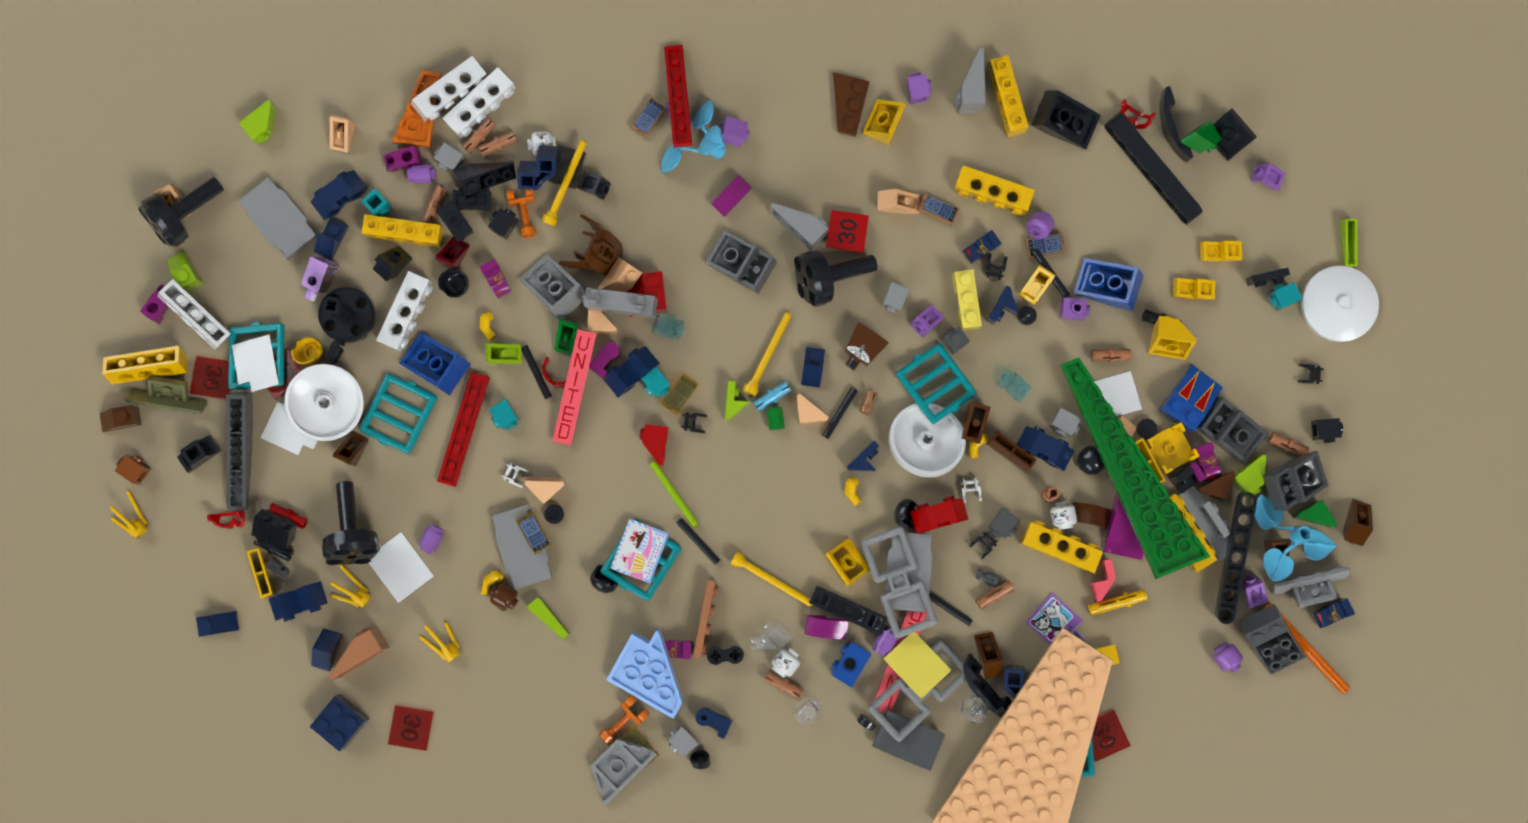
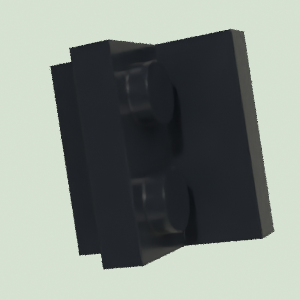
(1234, 134)

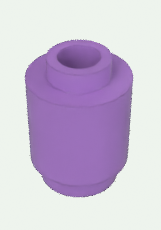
(421, 173)
(431, 539)
(884, 642)

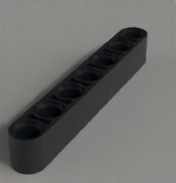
(1153, 168)
(1238, 567)

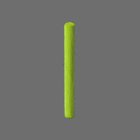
(674, 494)

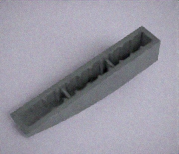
(238, 448)

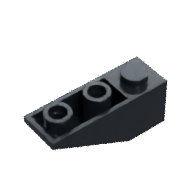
(481, 176)

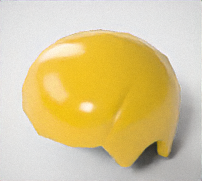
(307, 351)

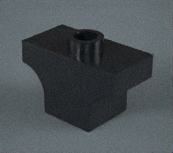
(455, 221)
(391, 263)
(198, 453)

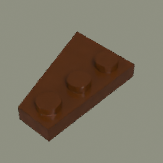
(849, 102)

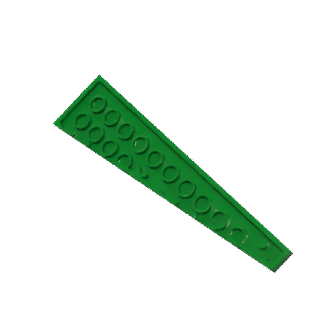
(1151, 512)

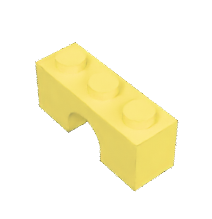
(967, 297)

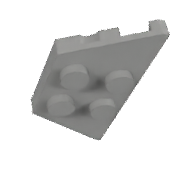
(619, 766)

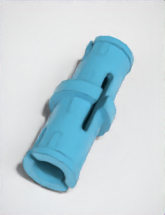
(772, 396)

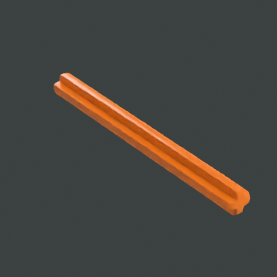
(1317, 659)

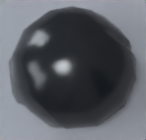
(453, 283)
(1090, 460)
(903, 515)
(601, 582)

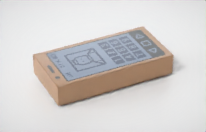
(648, 117)
(938, 209)
(1049, 246)

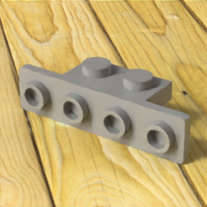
(1207, 520)
(1312, 588)

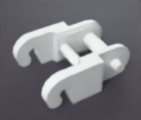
(517, 468)
(977, 488)

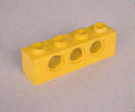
(1007, 96)
(1004, 187)
(403, 231)
(143, 364)
(1091, 556)
(1196, 567)

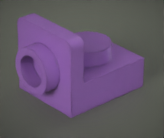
(1268, 175)
(927, 320)
(1254, 591)

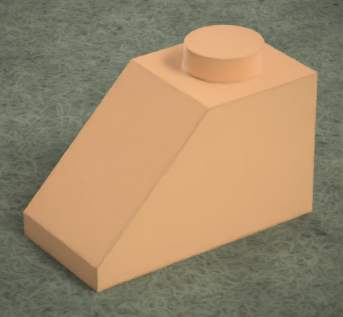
(898, 201)
(621, 277)

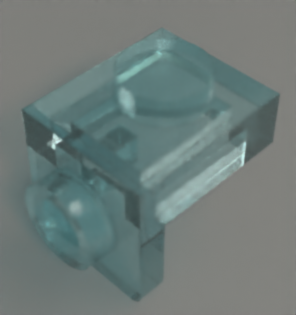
(668, 327)
(1014, 385)

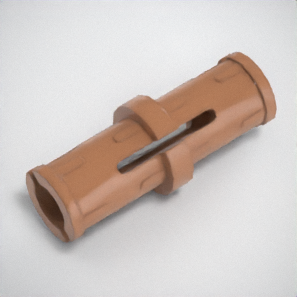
(478, 135)
(497, 143)
(434, 204)
(1111, 355)
(1288, 445)
(1046, 494)
(994, 594)
(783, 685)

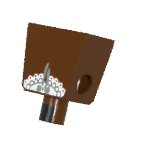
(864, 346)

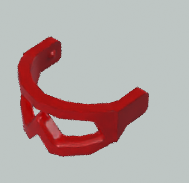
(1124, 107)
(544, 372)
(215, 518)

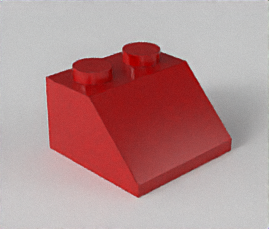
(652, 285)

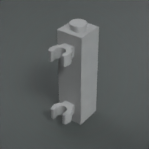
(620, 302)

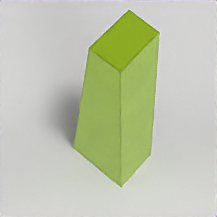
(1349, 242)
(543, 612)

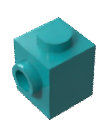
(377, 203)
(1284, 296)
(656, 383)
(504, 415)

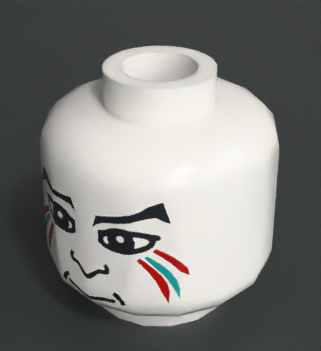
(540, 138)
(1063, 515)
(785, 662)

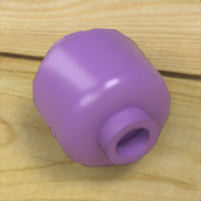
(1040, 225)
(1227, 657)

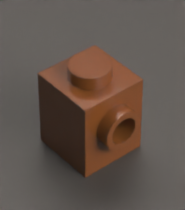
(132, 469)

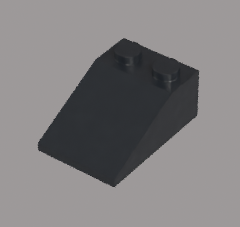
(1065, 119)

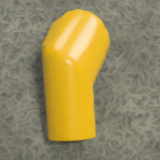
(484, 325)
(973, 447)
(850, 490)
(490, 579)

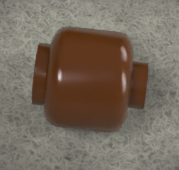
(503, 596)

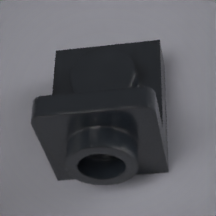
(594, 185)
(1184, 480)

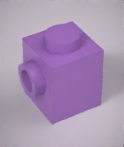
(918, 88)
(734, 131)
(1074, 309)

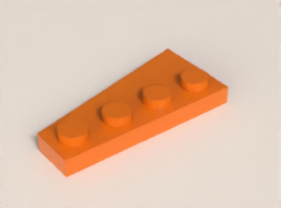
(412, 127)

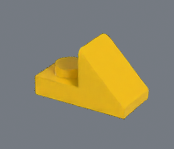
(1037, 284)

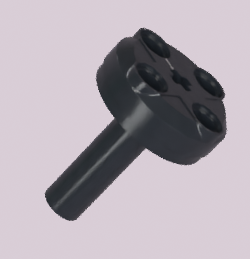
(167, 219)
(817, 278)
(346, 314)
(350, 543)

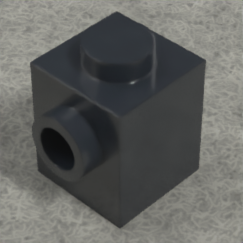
(503, 222)
(1327, 429)

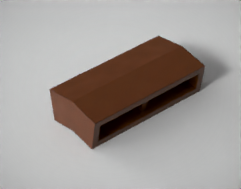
(1010, 454)

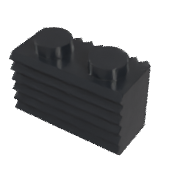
(273, 529)

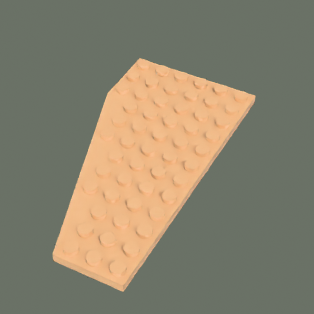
(1039, 745)

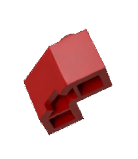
(939, 515)

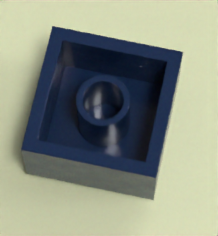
(339, 722)

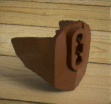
(601, 252)

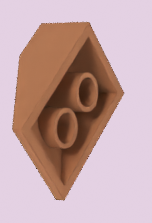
(360, 650)

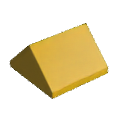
(884, 120)
(847, 562)

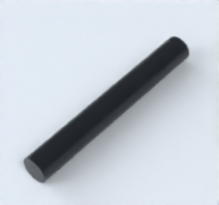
(1056, 281)
(536, 372)
(840, 412)
(698, 541)
(950, 609)

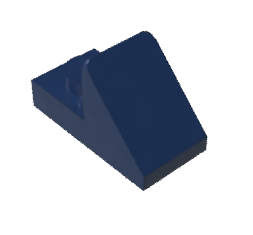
(331, 238)
(1006, 302)
(813, 367)
(860, 462)
(217, 623)

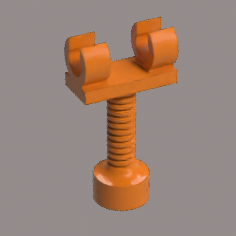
(527, 231)
(607, 735)

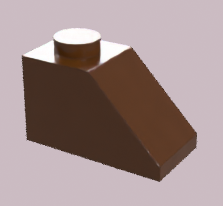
(120, 418)
(975, 422)
(1358, 523)
(989, 655)

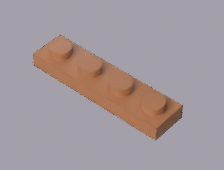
(704, 627)

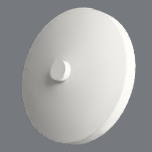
(1339, 303)
(324, 402)
(923, 446)

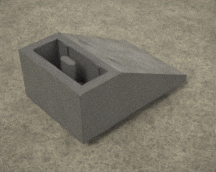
(1272, 639)

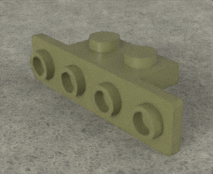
(167, 394)

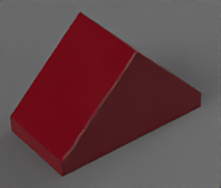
(452, 253)

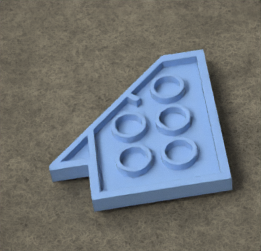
(648, 673)

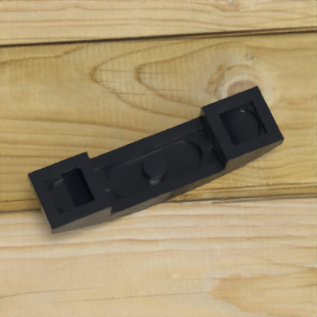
(1166, 103)
(848, 610)
(982, 689)

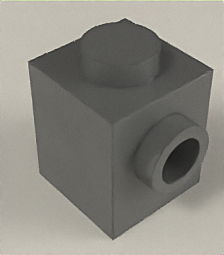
(954, 339)
(1003, 524)

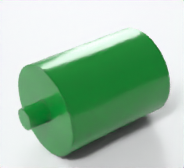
(775, 418)

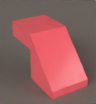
(1101, 587)

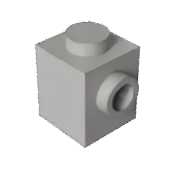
(448, 158)
(895, 298)
(1065, 423)
(682, 741)

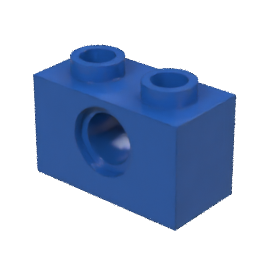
(850, 675)

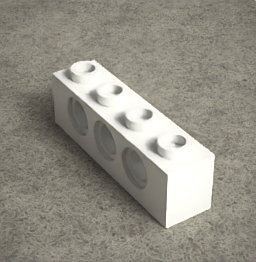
(468, 68)
(496, 79)
(411, 283)
(193, 314)

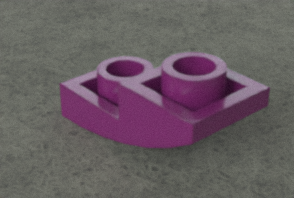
(731, 195)
(826, 627)

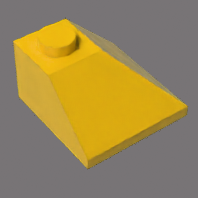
(1171, 339)

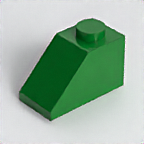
(1202, 138)

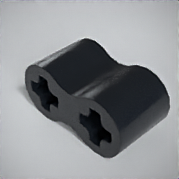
(725, 655)

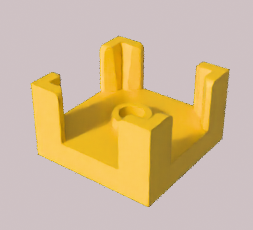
(1171, 448)

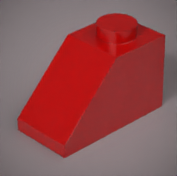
(655, 441)

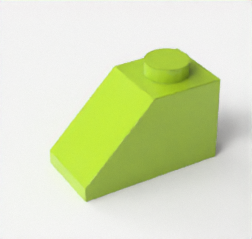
(260, 122)
(184, 271)
(1251, 475)

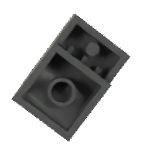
(741, 262)
(1232, 430)
(1295, 481)
(918, 747)

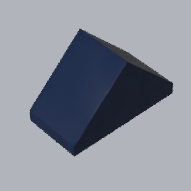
(325, 649)

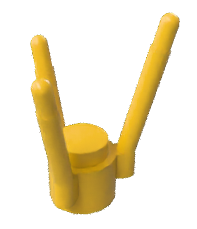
(135, 527)
(359, 597)
(448, 651)

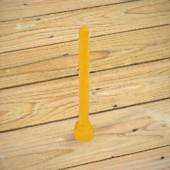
(551, 217)
(751, 387)
(740, 561)

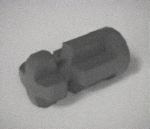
(276, 567)
(989, 577)

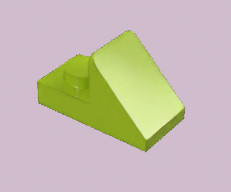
(503, 354)
(733, 407)

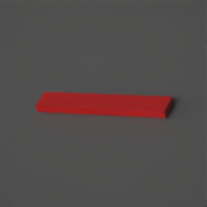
(678, 96)
(463, 429)

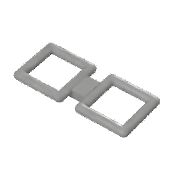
(899, 582)
(925, 711)

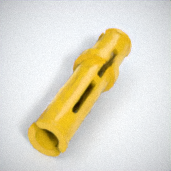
(1117, 602)

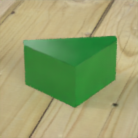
(566, 336)
(1317, 514)

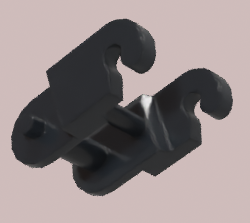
(989, 265)
(334, 352)
(1312, 367)
(694, 416)
(980, 539)

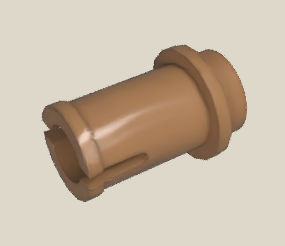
(868, 402)

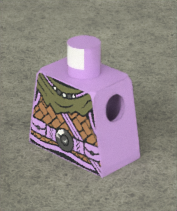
(318, 276)

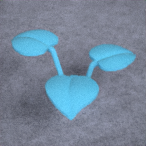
(711, 143)
(1276, 563)

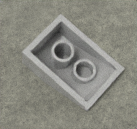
(972, 92)
(802, 225)
(553, 287)

